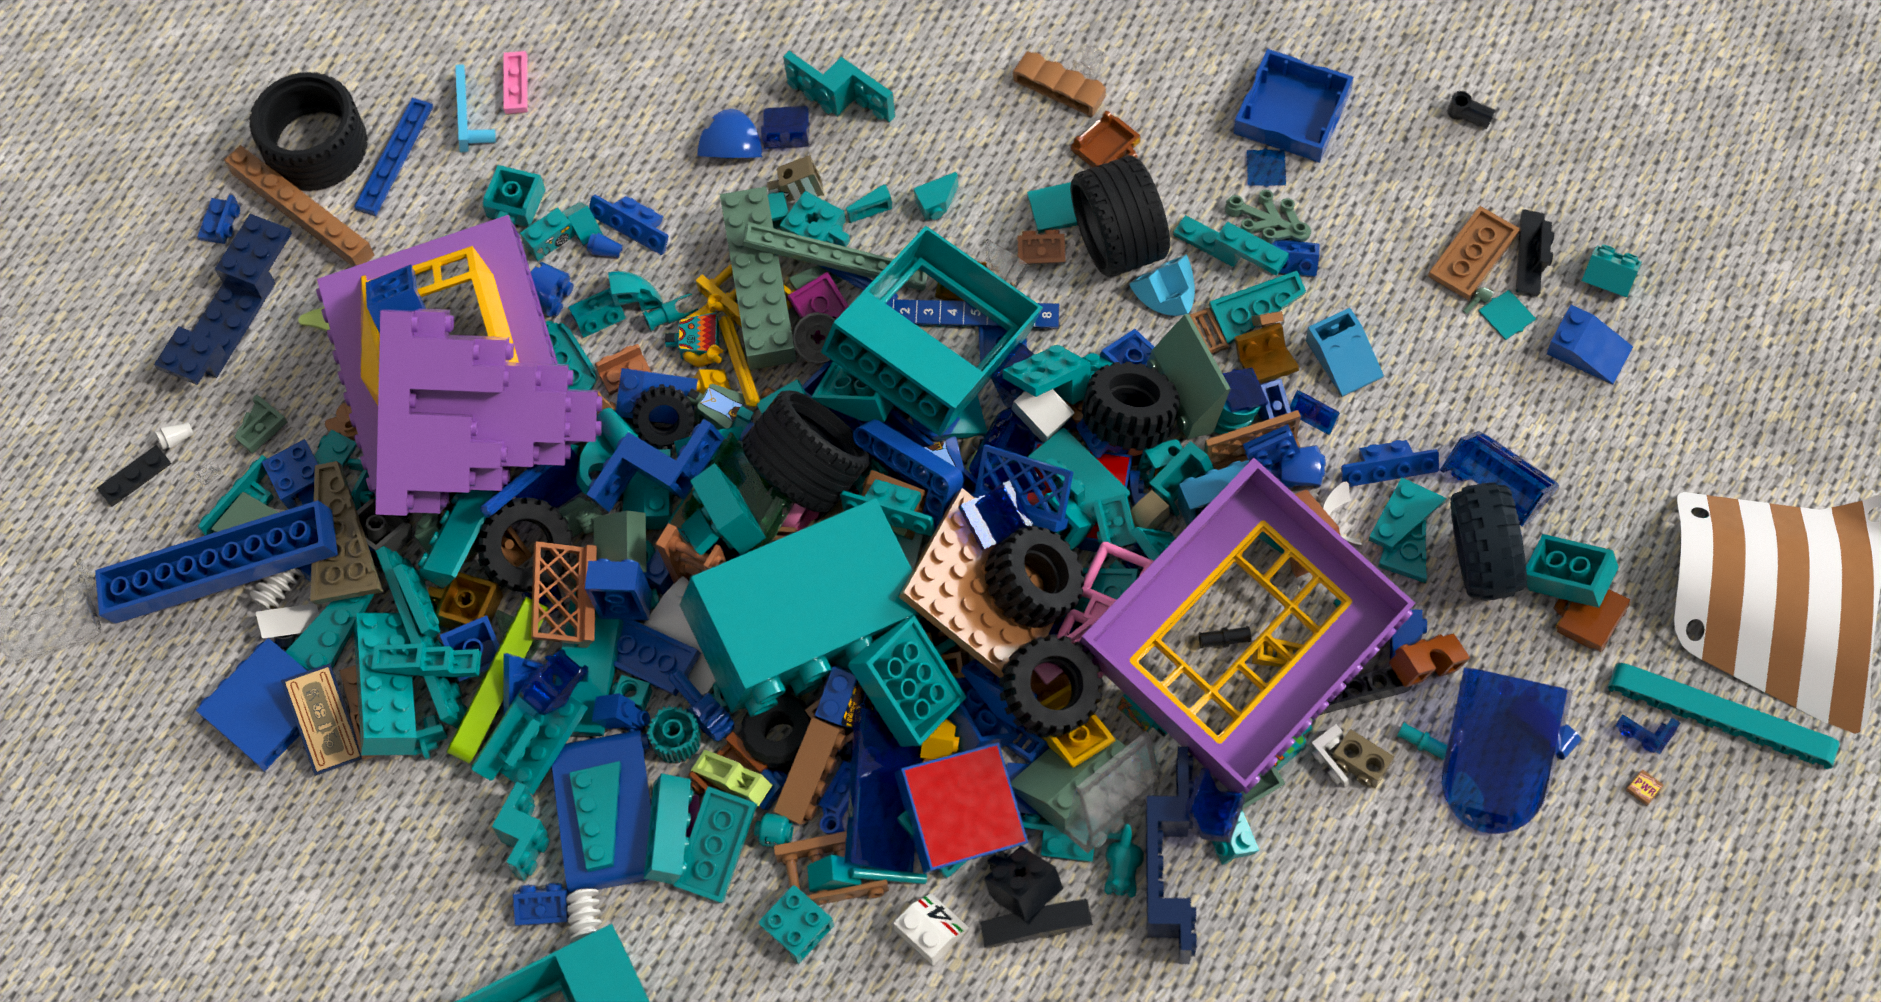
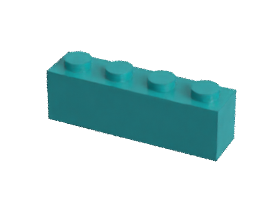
(668, 829)

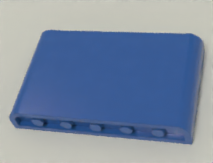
(632, 807)

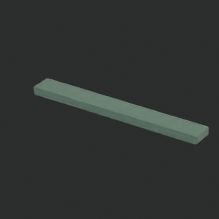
(822, 253)

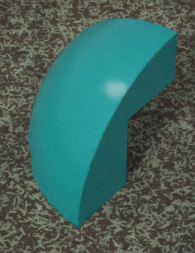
(630, 288)

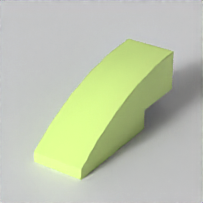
(731, 777)

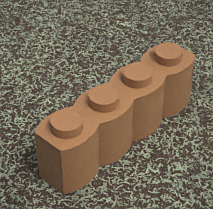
(1059, 83)

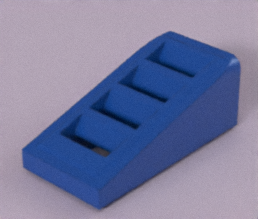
(1034, 749)

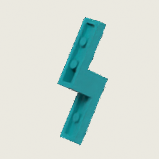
(1231, 244)

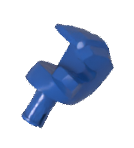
(1303, 470)

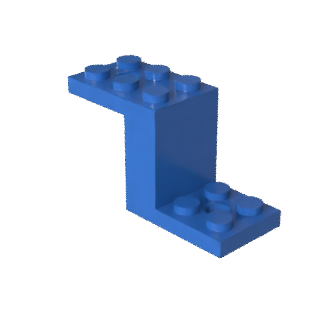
(393, 292)
(635, 456)

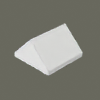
(1042, 413)

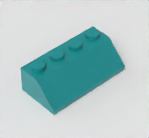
(455, 537)

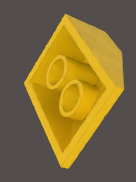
(1081, 743)

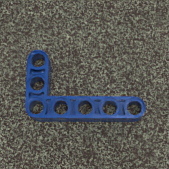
(914, 461)

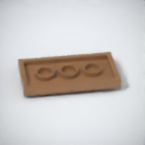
(1474, 252)

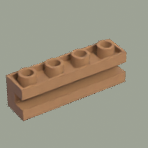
(810, 770)

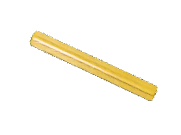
(739, 361)

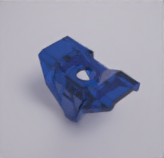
(542, 693)

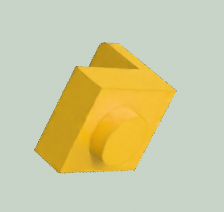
(711, 376)

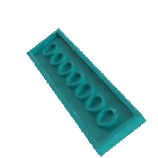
(443, 690)

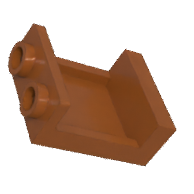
(732, 750)

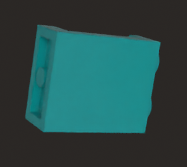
(1187, 463)

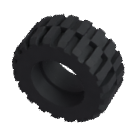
(1151, 408)
(491, 535)
(1015, 590)
(1077, 667)

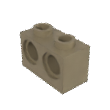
(1367, 754)

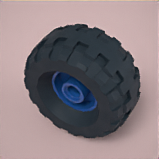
(1488, 541)

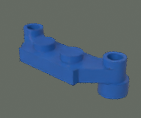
(836, 801)

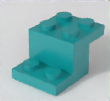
(521, 831)

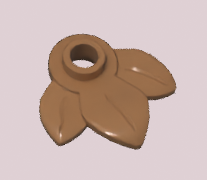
(342, 422)

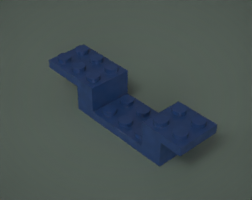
(233, 308)
(1168, 818)

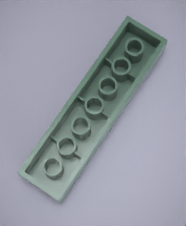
(757, 282)

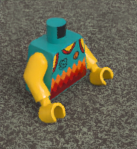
(699, 335)

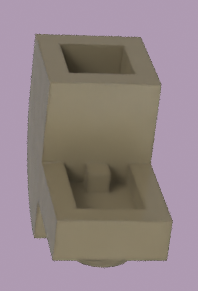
(1150, 511)

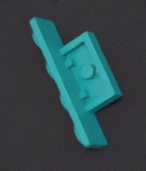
(248, 484)
(897, 504)
(508, 739)
(1056, 843)

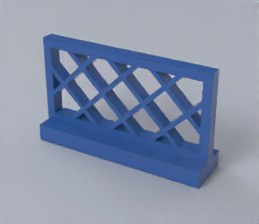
(1039, 516)

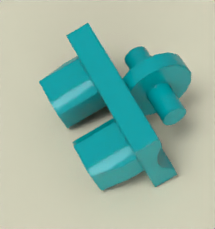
(428, 737)

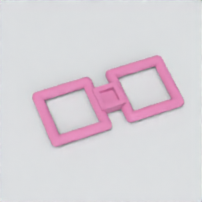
(1099, 602)

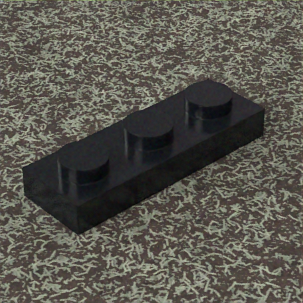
(134, 475)

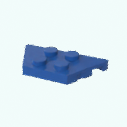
(515, 673)

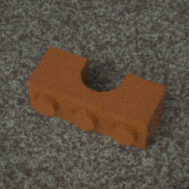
(1419, 660)

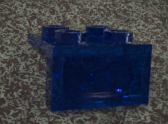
(995, 515)

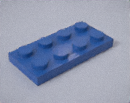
(653, 655)

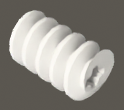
(273, 588)
(582, 913)

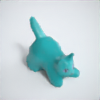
(1123, 859)

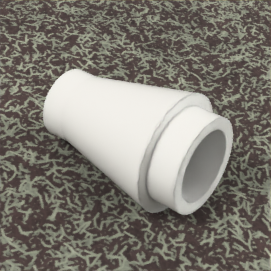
(173, 435)

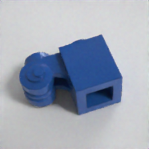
(618, 712)

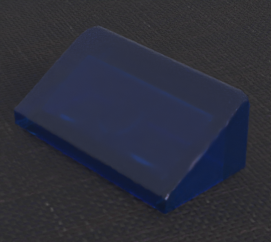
(1315, 412)

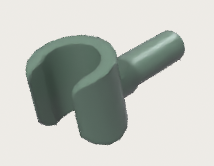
(1481, 294)

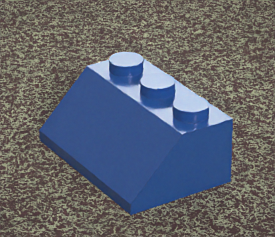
(977, 723)

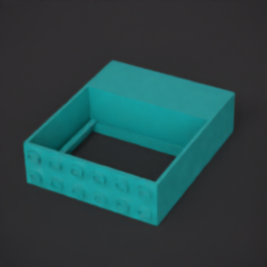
(907, 361)
(584, 971)

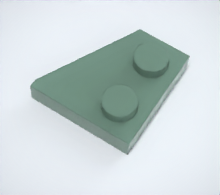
(259, 425)

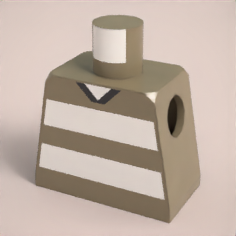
(796, 178)

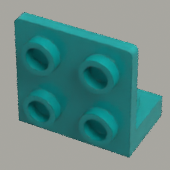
(797, 923)

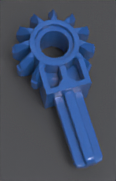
(709, 714)

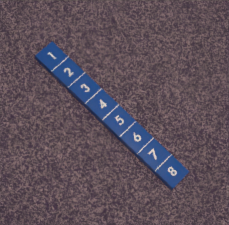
(962, 313)

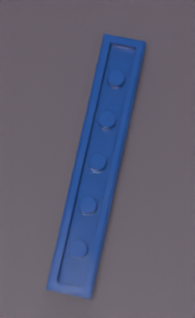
(393, 156)

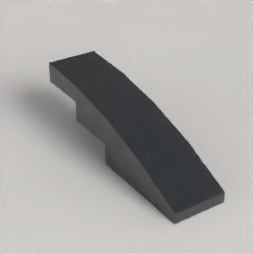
(1046, 923)

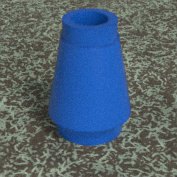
(603, 246)

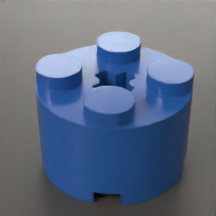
(551, 288)

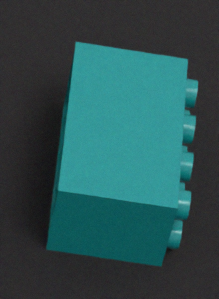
(798, 606)

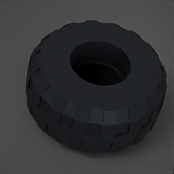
(781, 753)

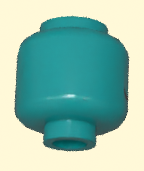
(773, 830)

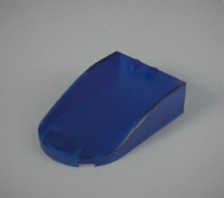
(1502, 749)

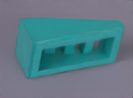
(869, 205)

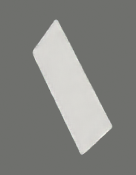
(286, 620)

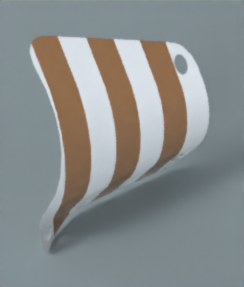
(1784, 599)

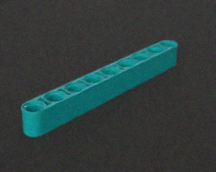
(1724, 714)

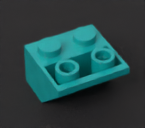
(1612, 270)

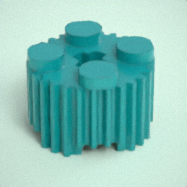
(679, 746)

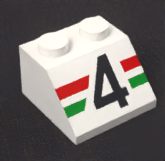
(930, 928)

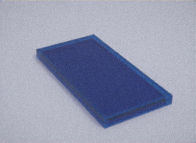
(875, 801)

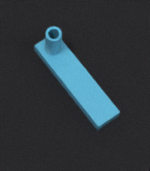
(468, 136)

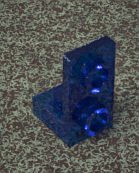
(1649, 741)

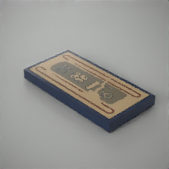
(322, 719)

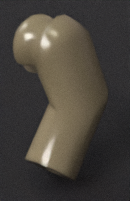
(969, 447)

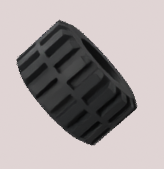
(663, 396)

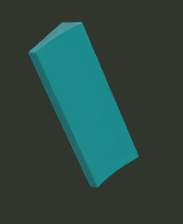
(600, 660)

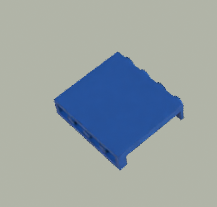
(253, 706)

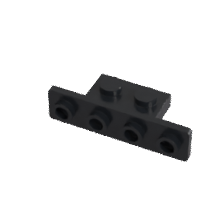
(1533, 251)

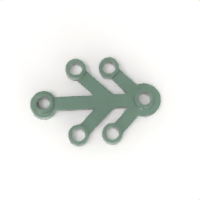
(1293, 229)

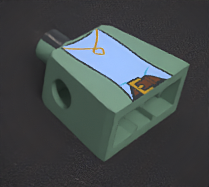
(716, 405)

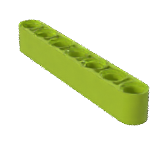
(491, 690)

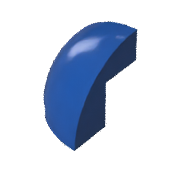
(730, 137)

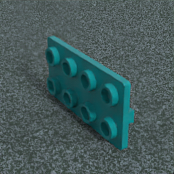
(1090, 478)

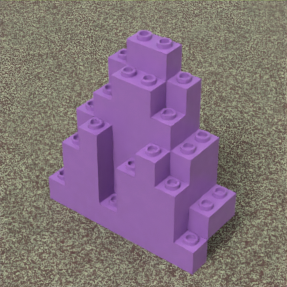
(464, 412)

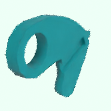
(594, 457)

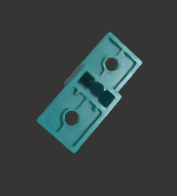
(839, 87)
(1056, 370)

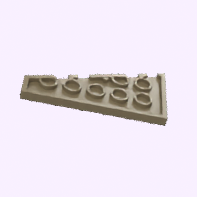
(353, 569)

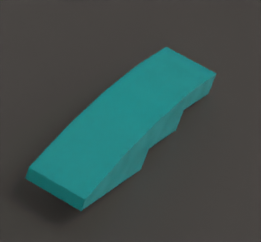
(426, 661)

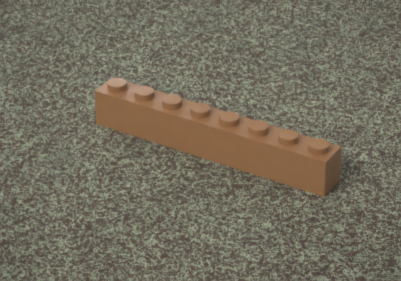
(299, 207)

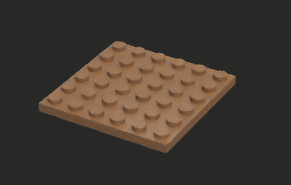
(953, 593)

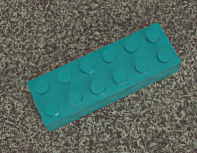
(383, 697)

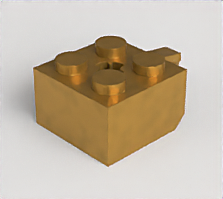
(465, 600)

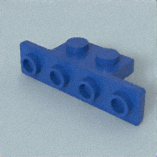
(631, 220)
(1389, 463)

